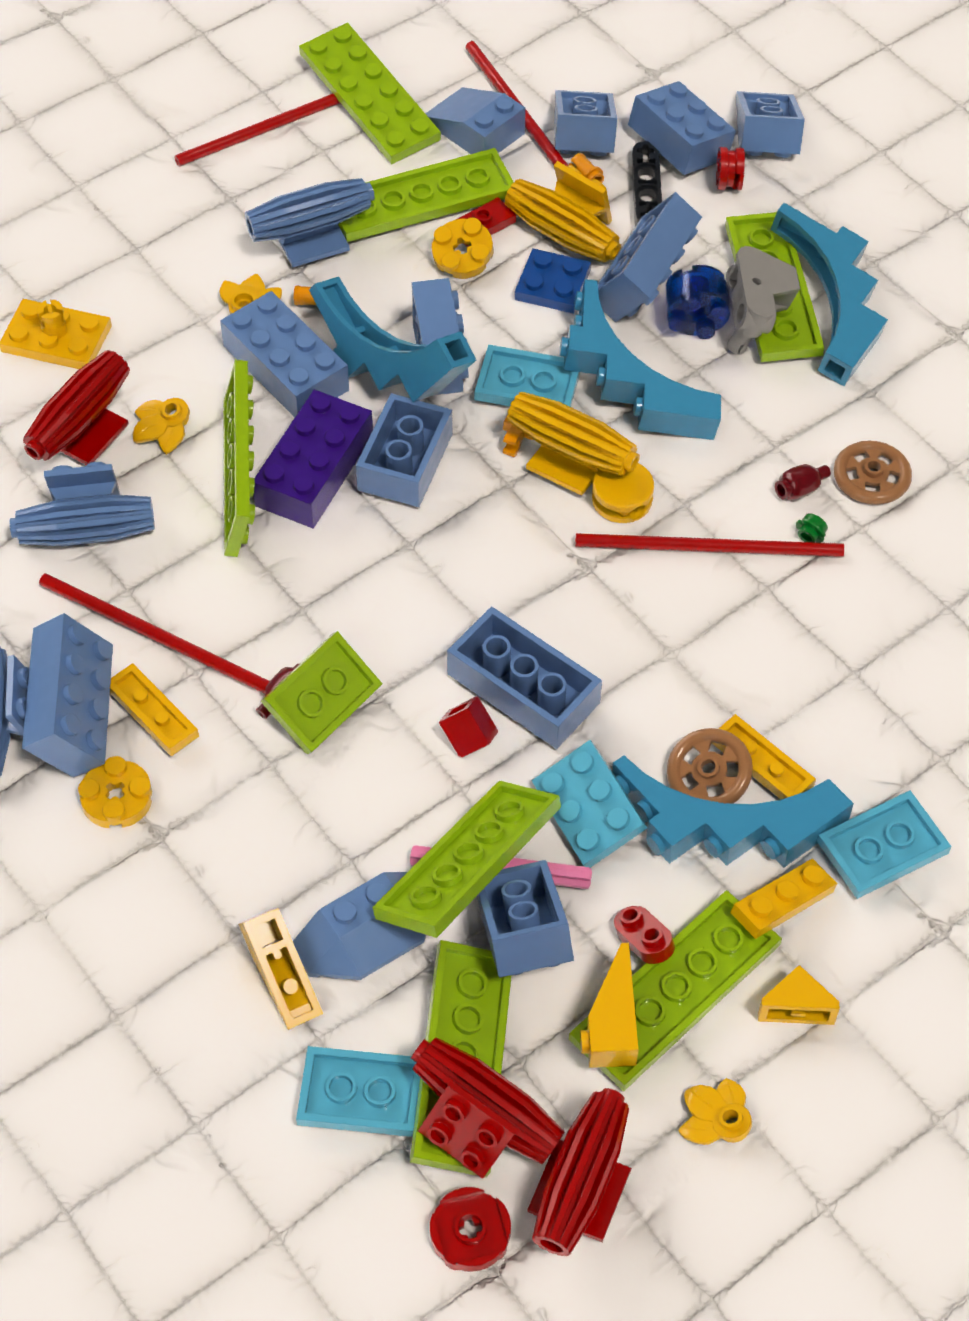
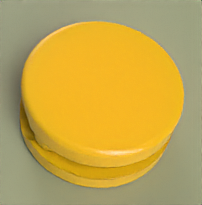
(623, 497)

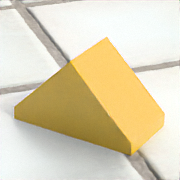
(799, 1000)

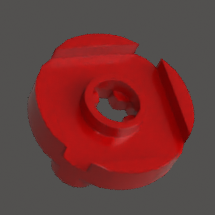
(459, 1250)

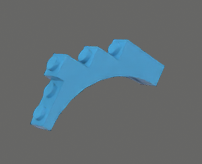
(847, 287)
(389, 360)
(624, 378)
(729, 830)

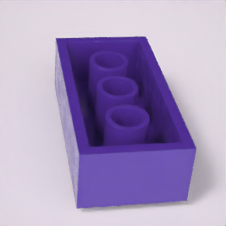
(313, 458)

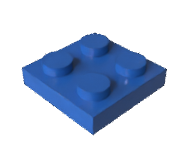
(552, 280)

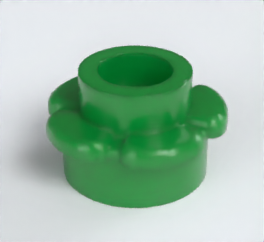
(812, 528)

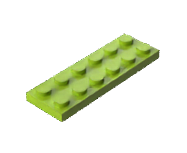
(370, 93)
(430, 193)
(795, 329)
(238, 459)
(466, 858)
(676, 994)
(469, 1013)

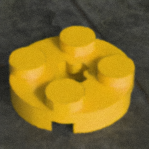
(459, 232)
(115, 811)

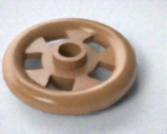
(873, 450)
(701, 741)

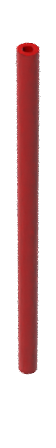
(501, 86)
(256, 129)
(709, 545)
(154, 632)

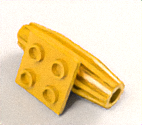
(570, 214)
(570, 442)

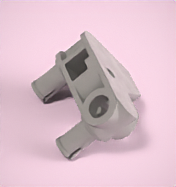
(757, 290)

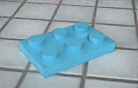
(514, 371)
(594, 806)
(883, 844)
(358, 1091)

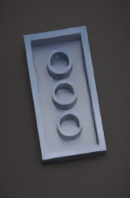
(647, 257)
(283, 352)
(524, 677)
(68, 696)

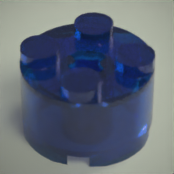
(697, 301)

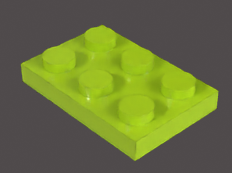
(321, 692)

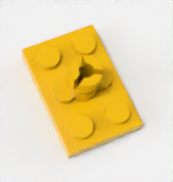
(55, 334)

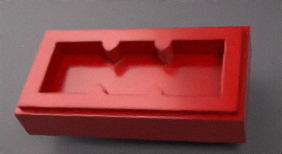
(493, 216)

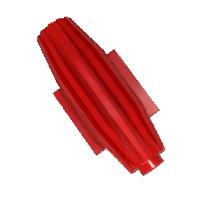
(77, 415)
(480, 1110)
(582, 1177)

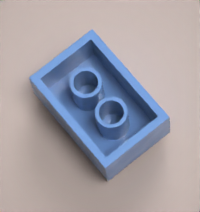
(680, 126)
(436, 317)
(404, 450)
(525, 920)

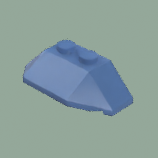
(348, 940)

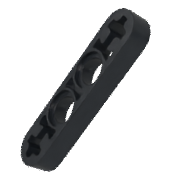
(645, 187)

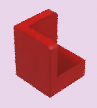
(468, 726)

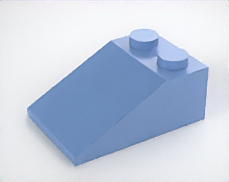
(479, 119)
(584, 122)
(769, 123)

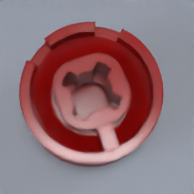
(730, 168)

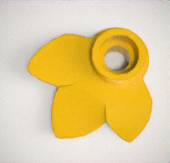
(249, 290)
(159, 425)
(711, 1111)

